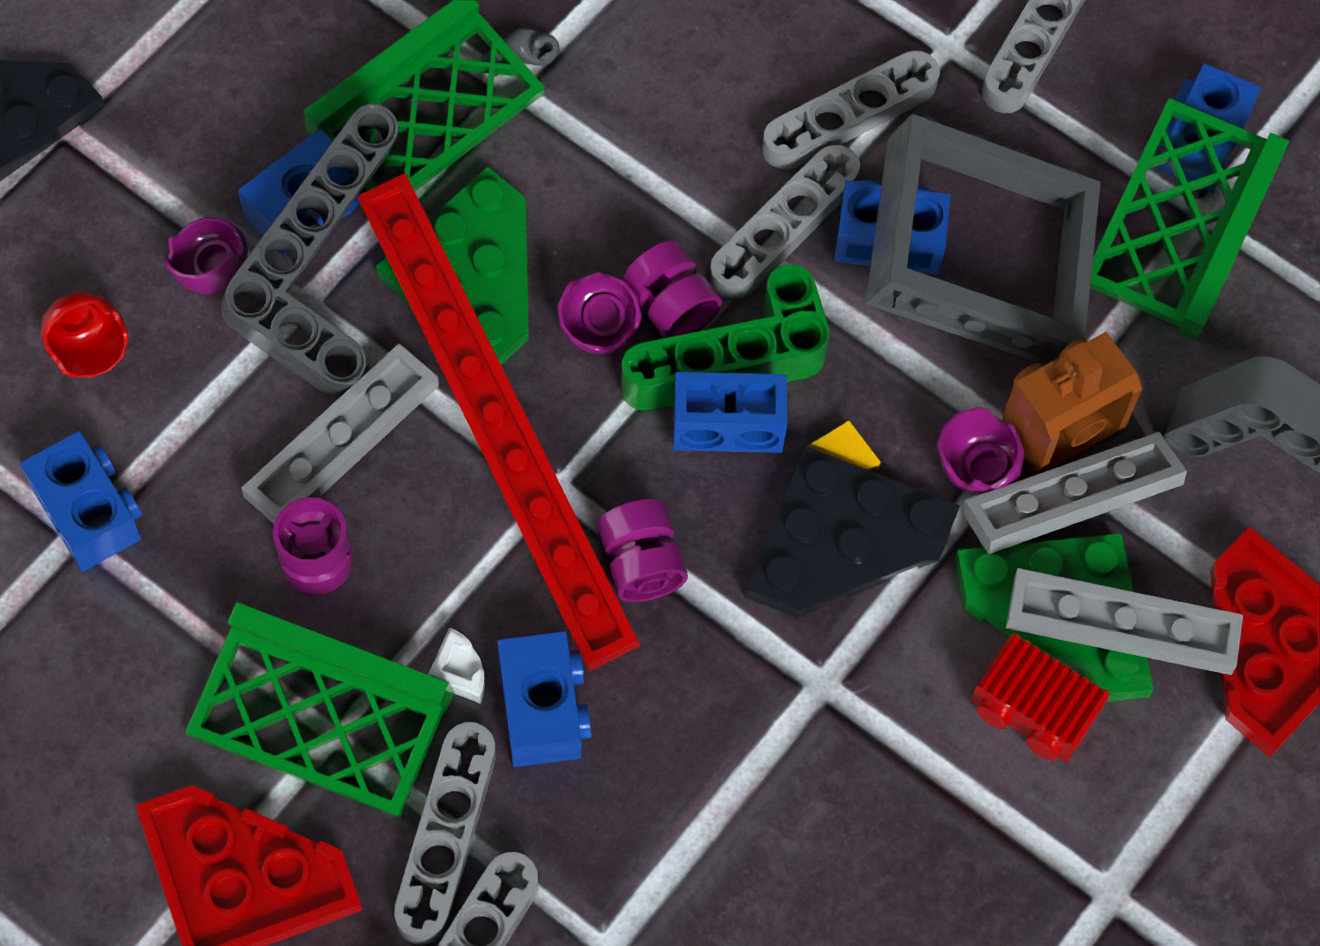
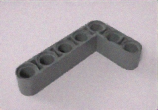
(301, 245)
(1248, 402)

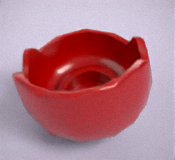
(84, 334)

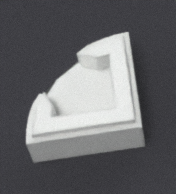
(460, 666)

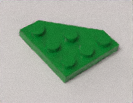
(487, 249)
(1099, 560)

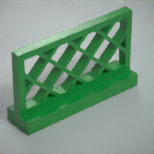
(405, 62)
(1227, 236)
(336, 662)

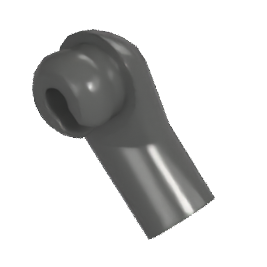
(530, 46)

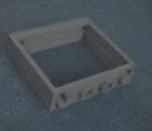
(956, 308)

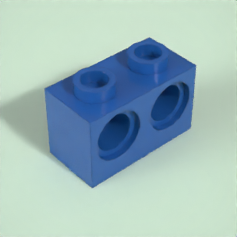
(1234, 102)
(856, 237)
(729, 412)
(76, 503)

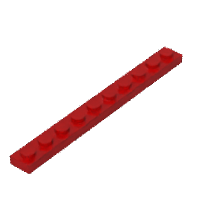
(499, 424)

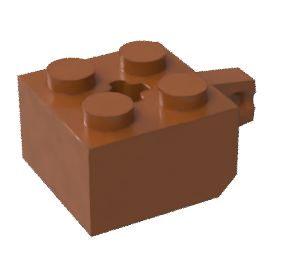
(1072, 402)

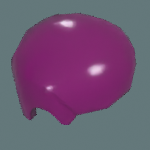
(206, 255)
(599, 313)
(980, 451)

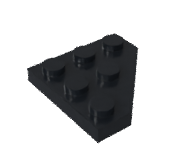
(40, 107)
(845, 534)

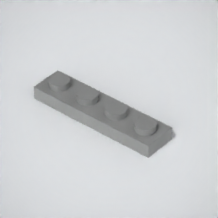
(342, 433)
(1074, 492)
(1124, 621)

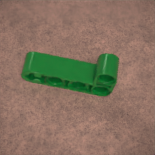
(722, 346)

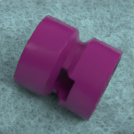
(671, 289)
(640, 544)
(313, 545)

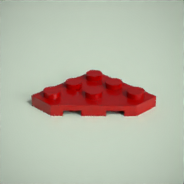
(1279, 640)
(240, 873)

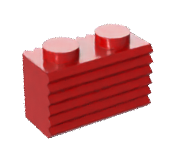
(1038, 699)

